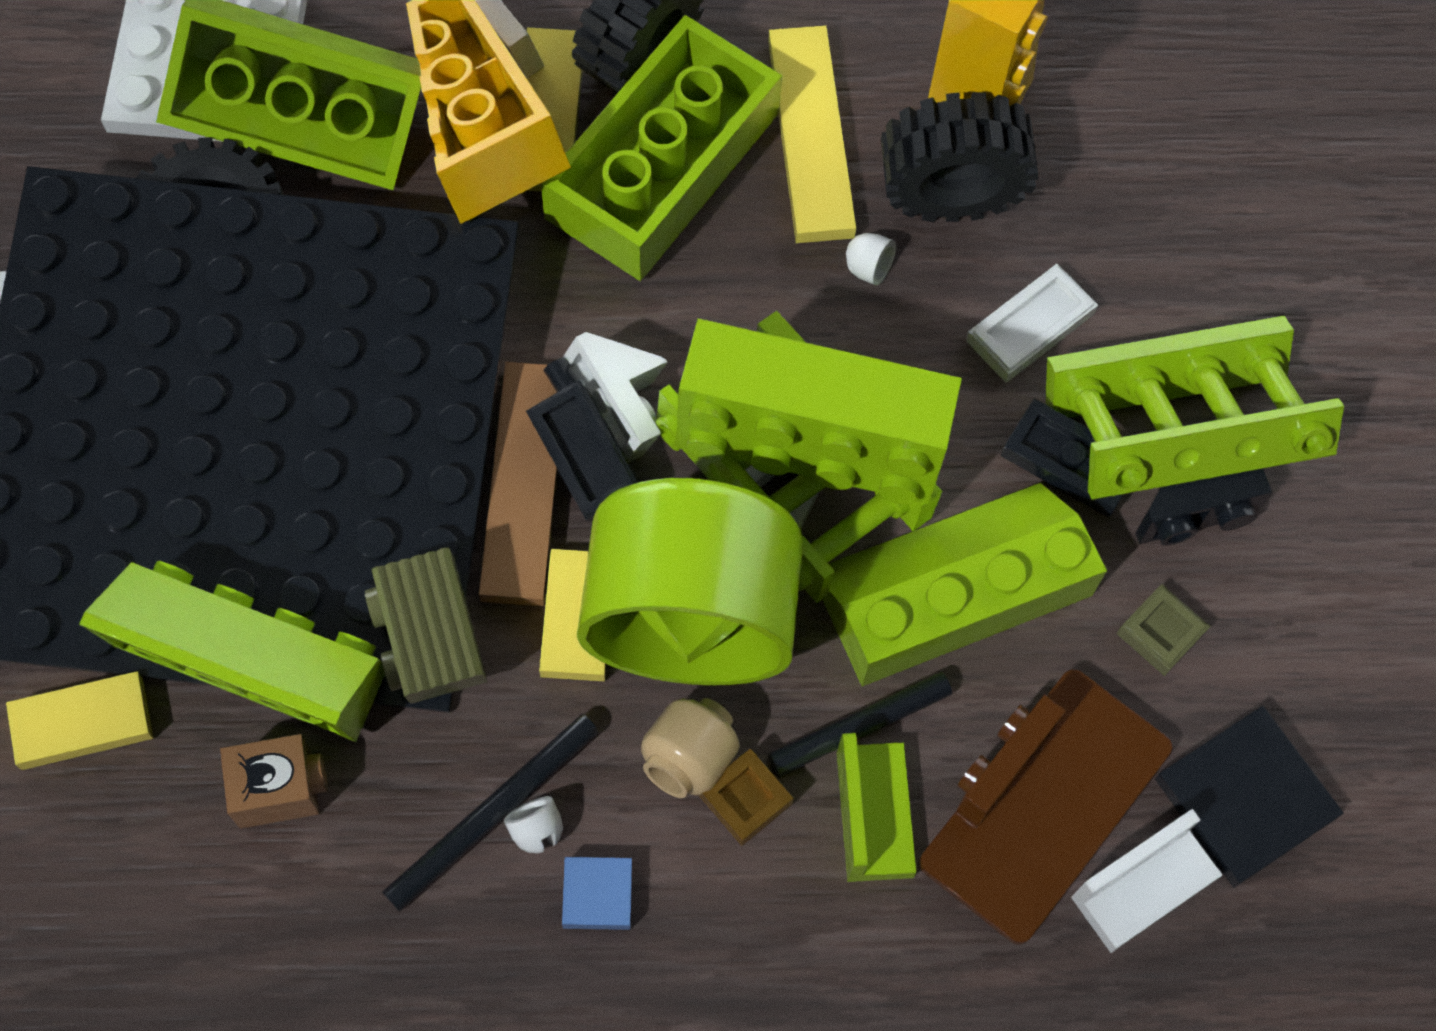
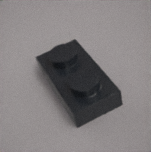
(1056, 452)

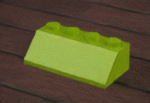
(290, 91)
(960, 581)
(239, 648)

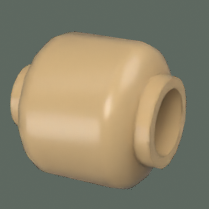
(689, 747)

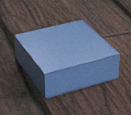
(597, 893)

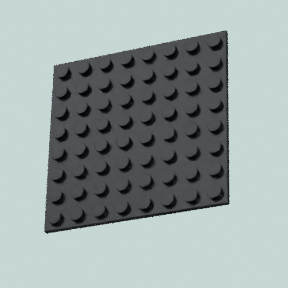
(237, 398)

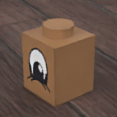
(272, 781)

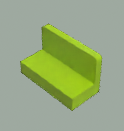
(875, 810)

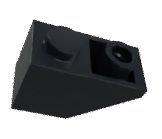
(1186, 507)

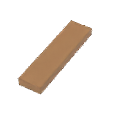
(519, 496)

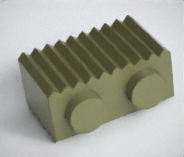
(426, 626)

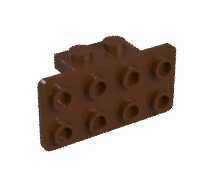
(1043, 804)

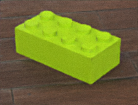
(662, 147)
(815, 412)

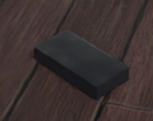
(582, 446)

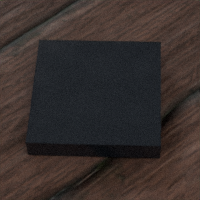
(1250, 796)

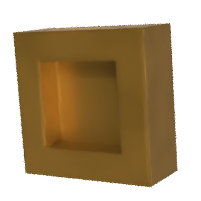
(747, 797)

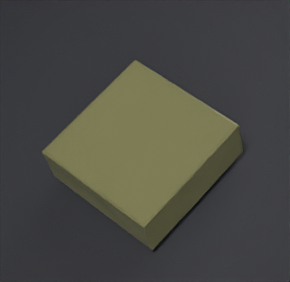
(1163, 630)

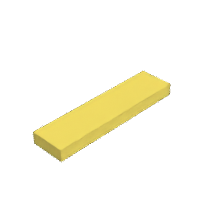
(812, 135)

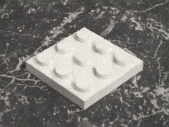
(144, 58)

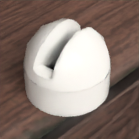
(870, 257)
(534, 822)

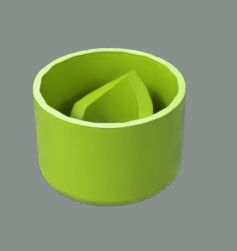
(691, 583)

